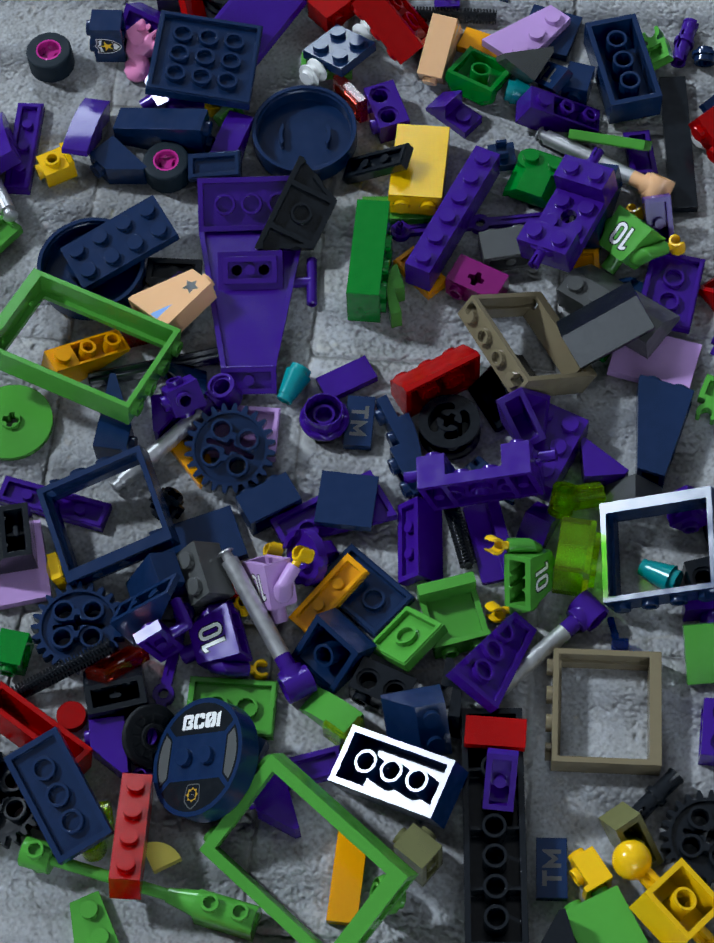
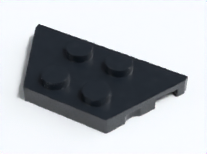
(298, 213)

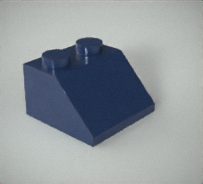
(332, 649)
(418, 718)

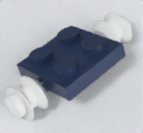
(336, 51)

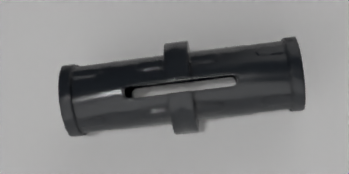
(657, 794)

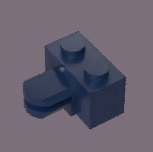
(155, 569)

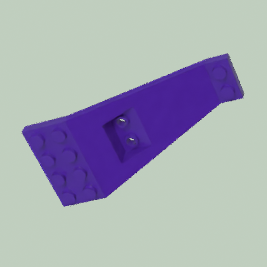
(251, 306)

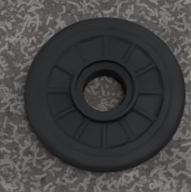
(135, 731)

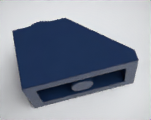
(117, 164)

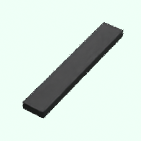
(678, 143)

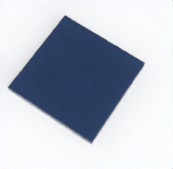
(204, 60)

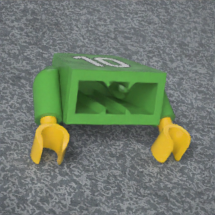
(634, 241)
(526, 575)

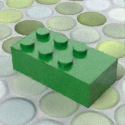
(369, 262)

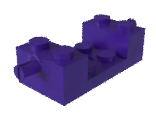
(582, 192)
(517, 477)

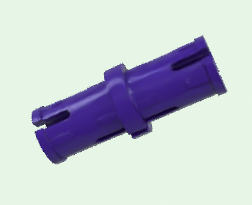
(684, 42)

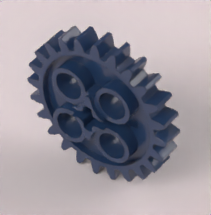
(220, 472)
(80, 604)

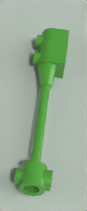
(205, 907)

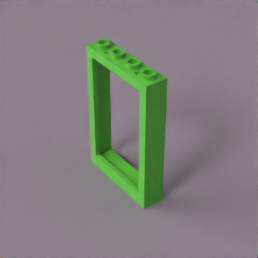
(103, 310)
(380, 902)

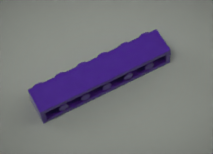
(452, 218)

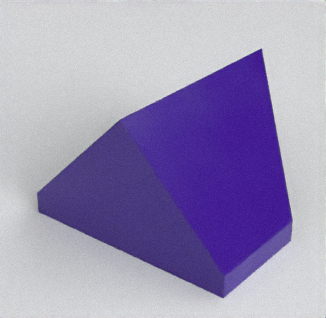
(524, 414)

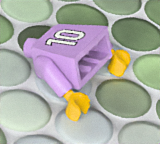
(275, 577)

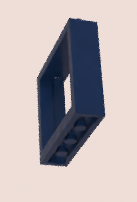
(645, 507)
(120, 558)

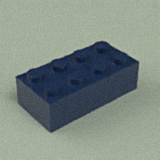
(622, 68)
(398, 776)

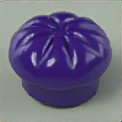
(324, 417)

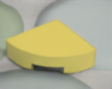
(161, 856)

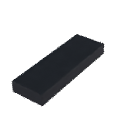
(378, 163)

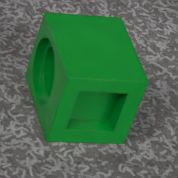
(15, 652)

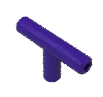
(309, 281)

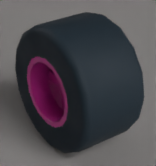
(50, 57)
(166, 167)

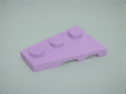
(528, 33)

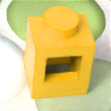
(55, 166)
(589, 871)

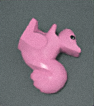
(139, 50)

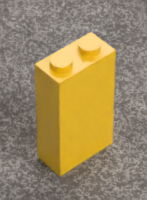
(423, 183)

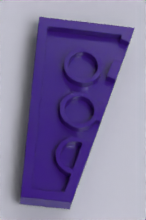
(304, 514)
(493, 662)

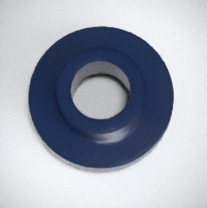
(703, 56)

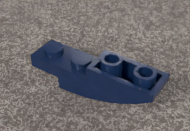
(403, 443)

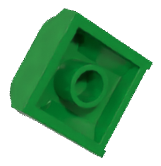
(477, 76)
(533, 177)

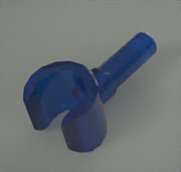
(617, 643)

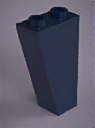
(150, 126)
(659, 425)

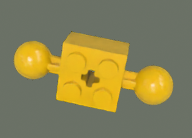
(673, 904)

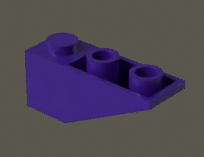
(554, 113)

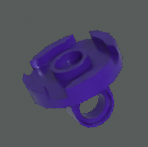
(325, 554)

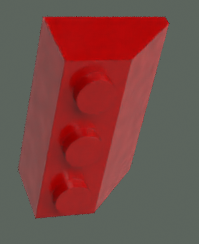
(395, 25)
(445, 374)

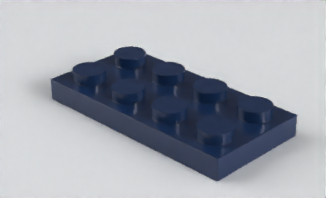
(119, 243)
(58, 795)

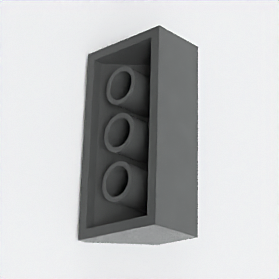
(590, 283)

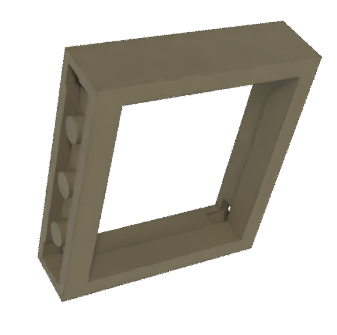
(477, 318)
(614, 660)

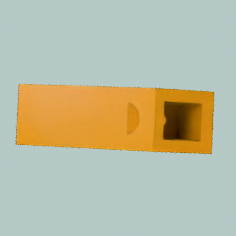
(86, 355)

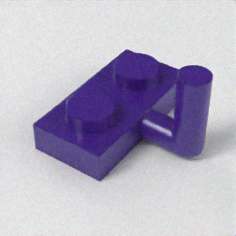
(164, 641)

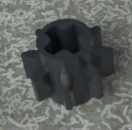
(173, 500)

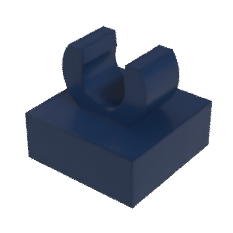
(506, 152)

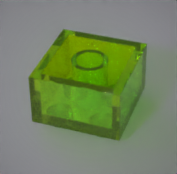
(576, 556)

